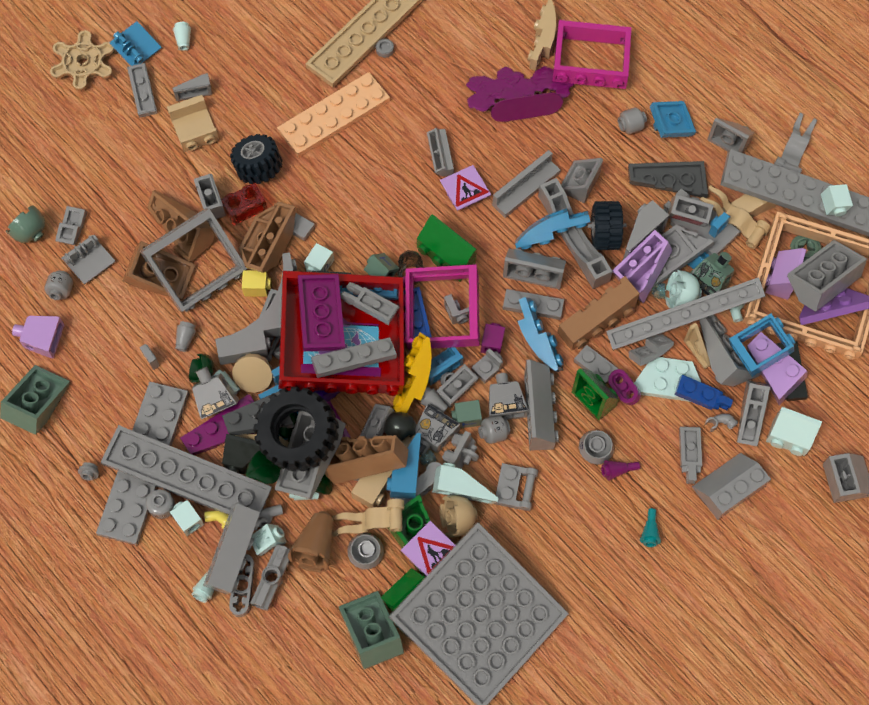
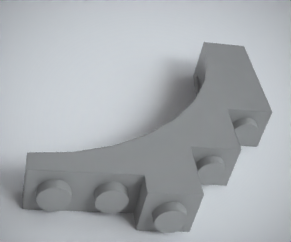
(255, 337)

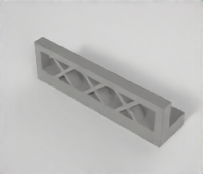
(525, 184)

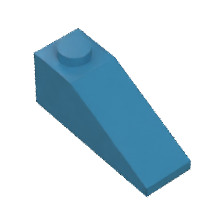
(404, 480)

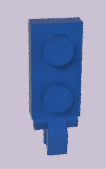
(702, 394)

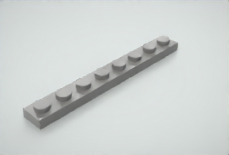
(685, 313)

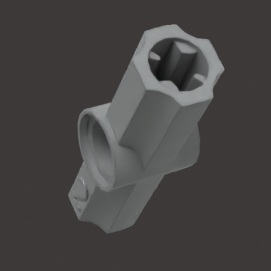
(266, 590)

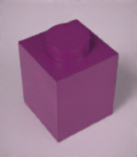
(492, 338)

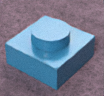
(718, 224)

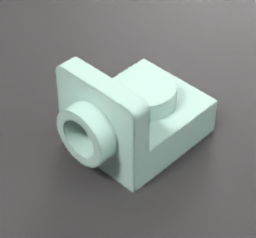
(267, 538)

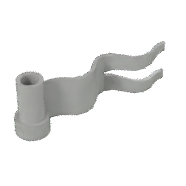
(795, 146)

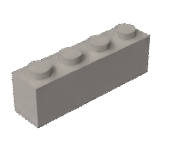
(232, 548)

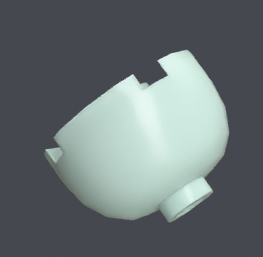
(682, 288)

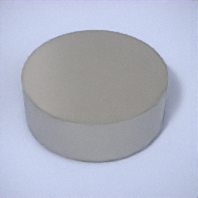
(384, 48)

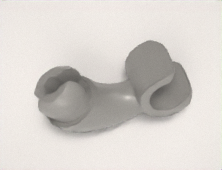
(726, 419)

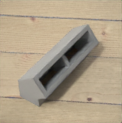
(440, 152)

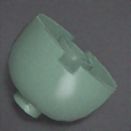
(27, 226)

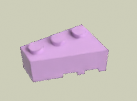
(645, 263)
(783, 375)

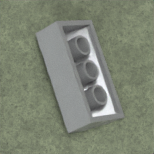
(826, 274)
(540, 408)

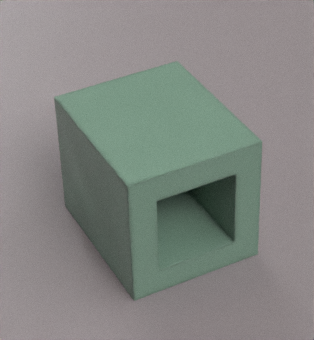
(381, 266)
(467, 414)

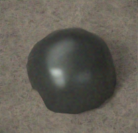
(400, 424)

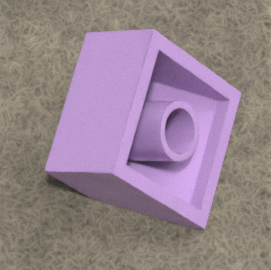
(782, 264)

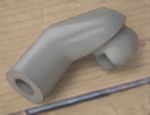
(268, 513)

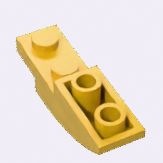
(418, 367)

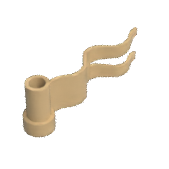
(740, 218)
(373, 518)

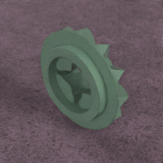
(812, 245)

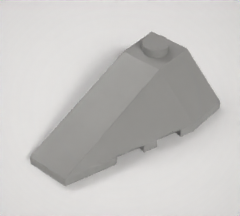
(722, 357)

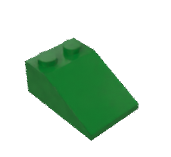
(593, 393)

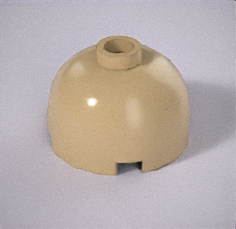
(457, 515)

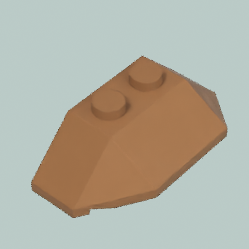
(268, 237)

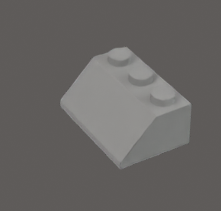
(534, 268)
(731, 485)

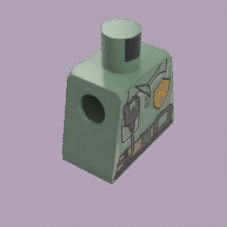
(714, 273)

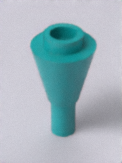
(650, 535)

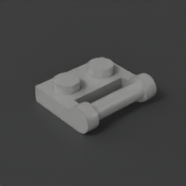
(509, 484)

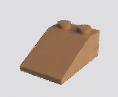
(175, 270)

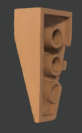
(171, 215)

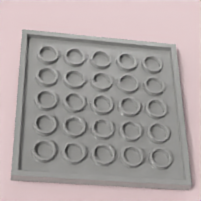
(478, 615)

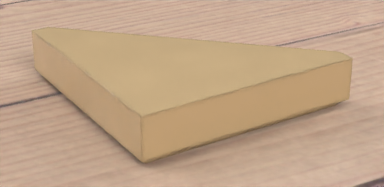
(696, 345)

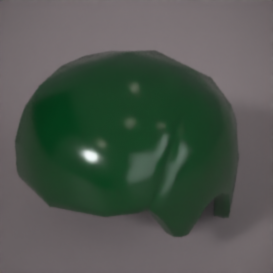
(197, 364)

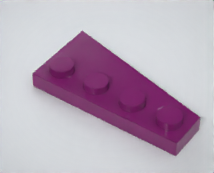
(212, 432)

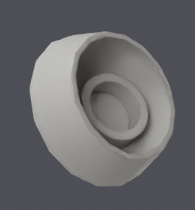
(596, 446)
(368, 545)

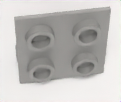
(88, 259)

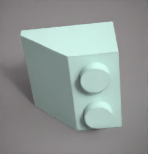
(793, 431)

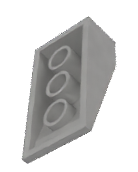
(305, 482)

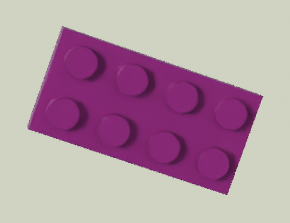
(321, 312)

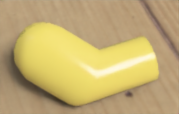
(216, 516)

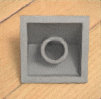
(582, 178)

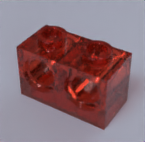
(246, 208)

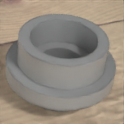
(88, 471)

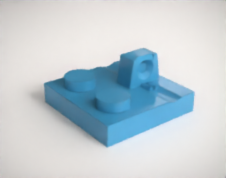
(672, 119)

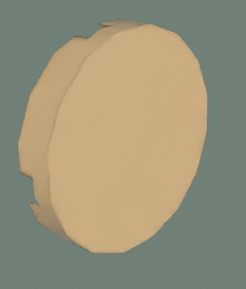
(252, 373)

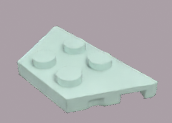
(662, 376)

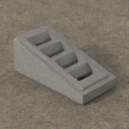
(194, 87)

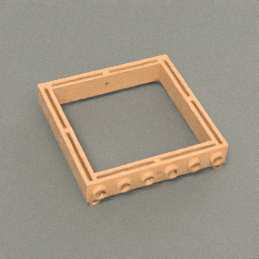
(811, 337)

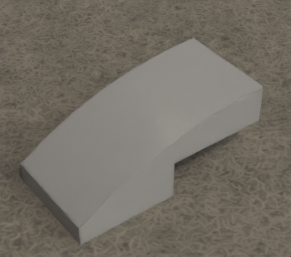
(72, 224)
(653, 349)

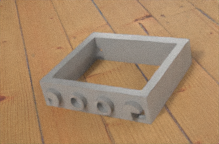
(218, 283)

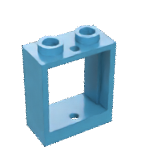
(744, 356)

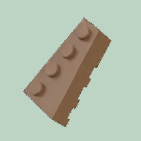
(599, 314)
(366, 457)

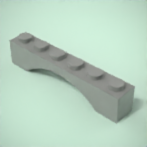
(588, 258)

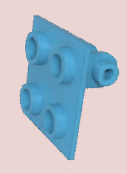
(135, 44)

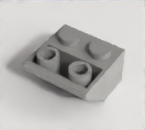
(847, 477)

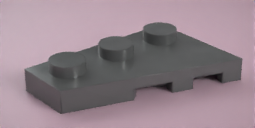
(243, 419)

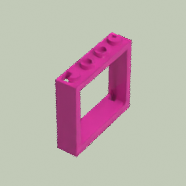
(593, 33)
(443, 273)

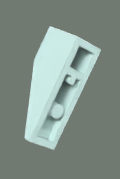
(456, 481)

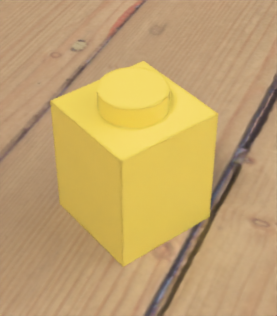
(255, 284)

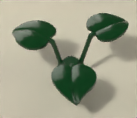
(268, 473)

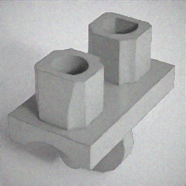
(464, 450)

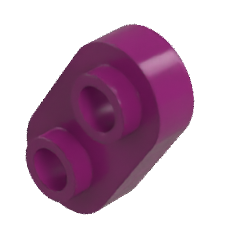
(625, 388)

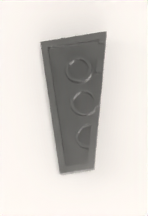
(670, 176)

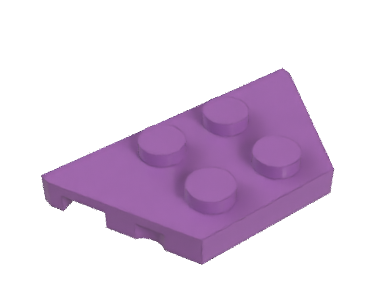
(844, 303)

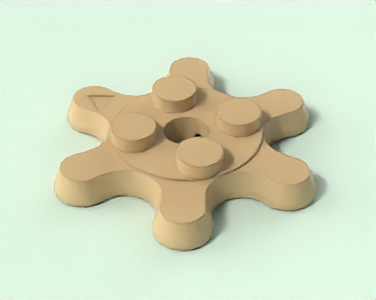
(74, 53)

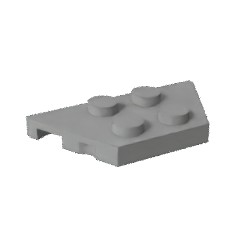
(685, 248)

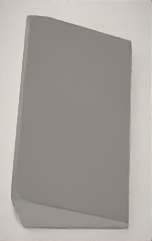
(457, 385)

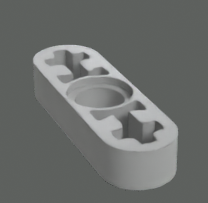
(245, 601)

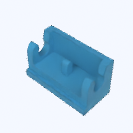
(444, 362)

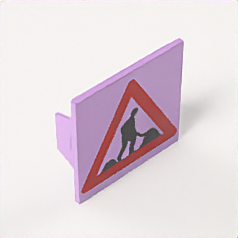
(465, 187)
(427, 548)

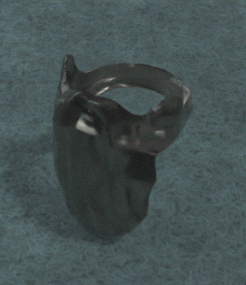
(409, 259)

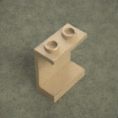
(193, 123)

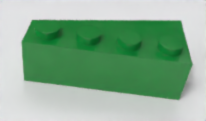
(413, 520)

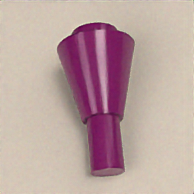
(613, 469)

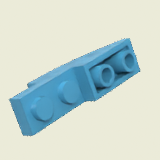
(542, 230)
(541, 343)

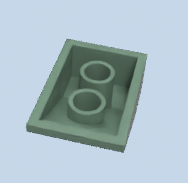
(33, 399)
(371, 630)

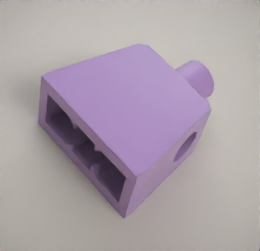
(40, 334)

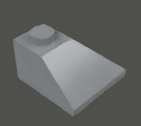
(730, 135)

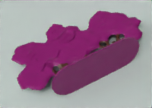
(514, 93)

